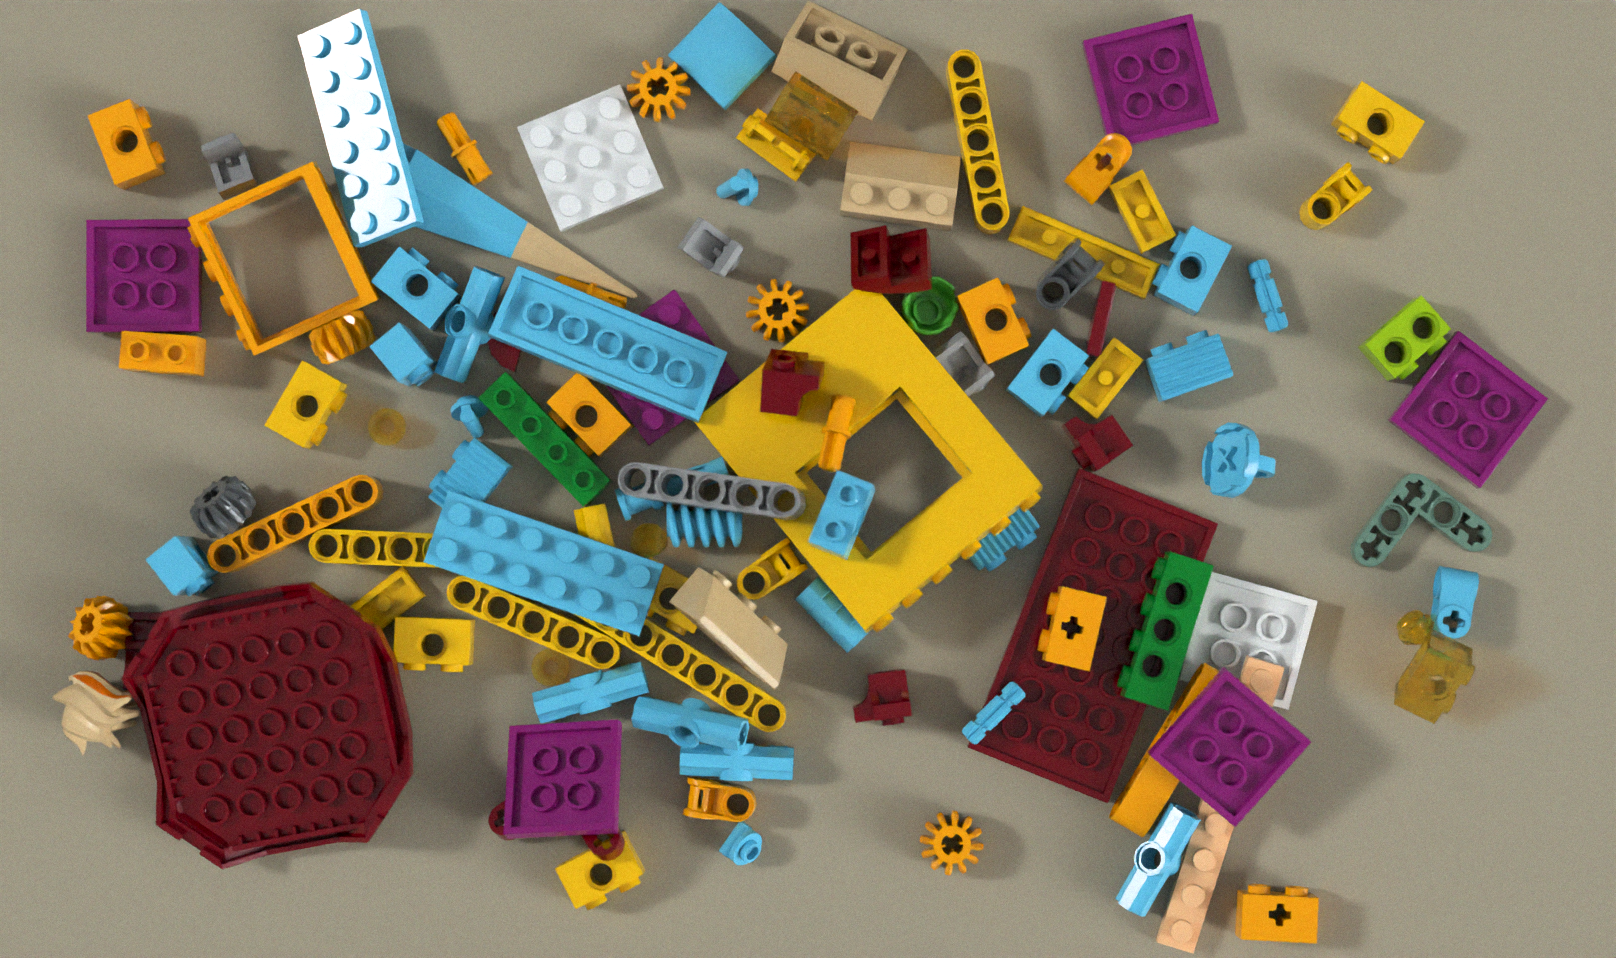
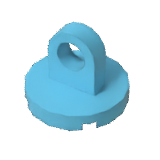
(1234, 461)

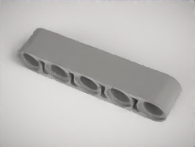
(695, 483)

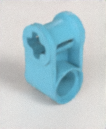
(1453, 596)

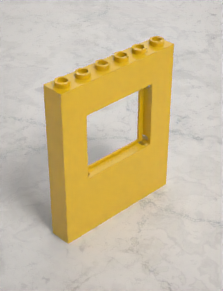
(868, 358)

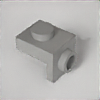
(230, 165)
(711, 248)
(964, 364)

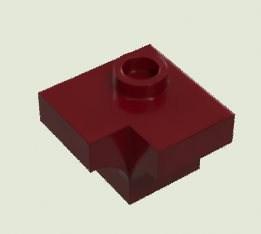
(786, 379)
(1096, 443)
(886, 698)

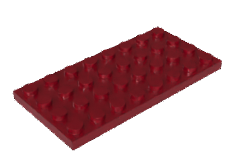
(1073, 719)

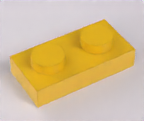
(1142, 211)
(1105, 378)

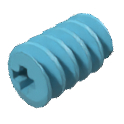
(703, 525)

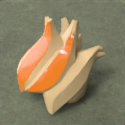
(94, 710)

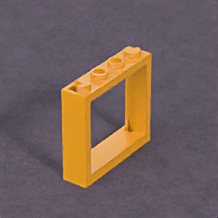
(219, 269)

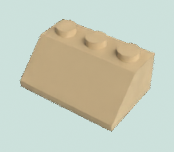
(840, 58)
(900, 186)
(733, 625)

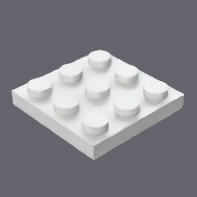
(590, 158)
(1251, 621)

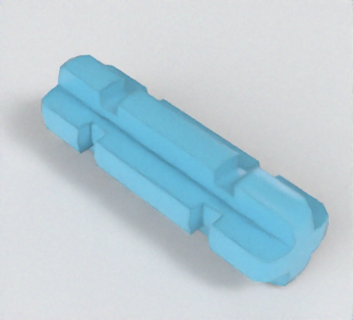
(1267, 295)
(993, 712)

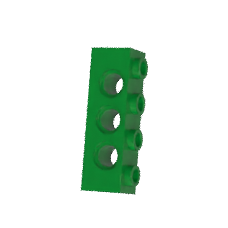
(545, 439)
(1194, 579)

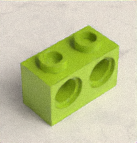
(1400, 332)

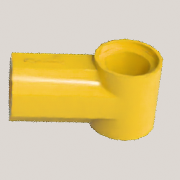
(594, 523)

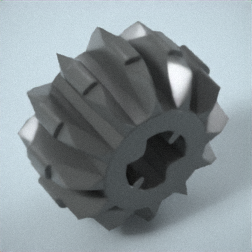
(223, 507)

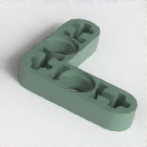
(1423, 508)

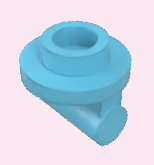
(742, 186)
(469, 410)
(742, 844)

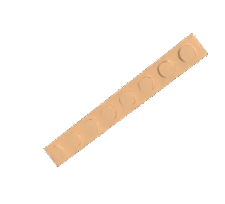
(1210, 840)

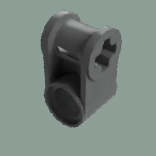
(1072, 270)

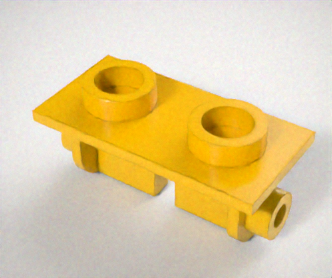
(774, 146)

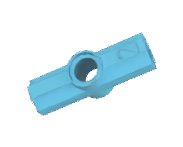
(469, 324)
(590, 692)
(690, 723)
(739, 765)
(1145, 878)

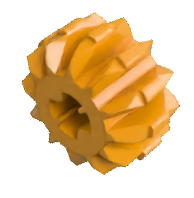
(656, 77)
(788, 318)
(342, 337)
(100, 628)
(952, 855)

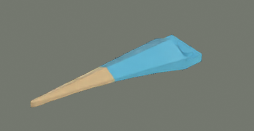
(471, 217)

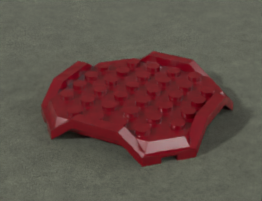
(271, 722)

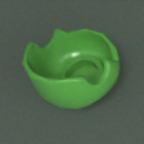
(931, 310)

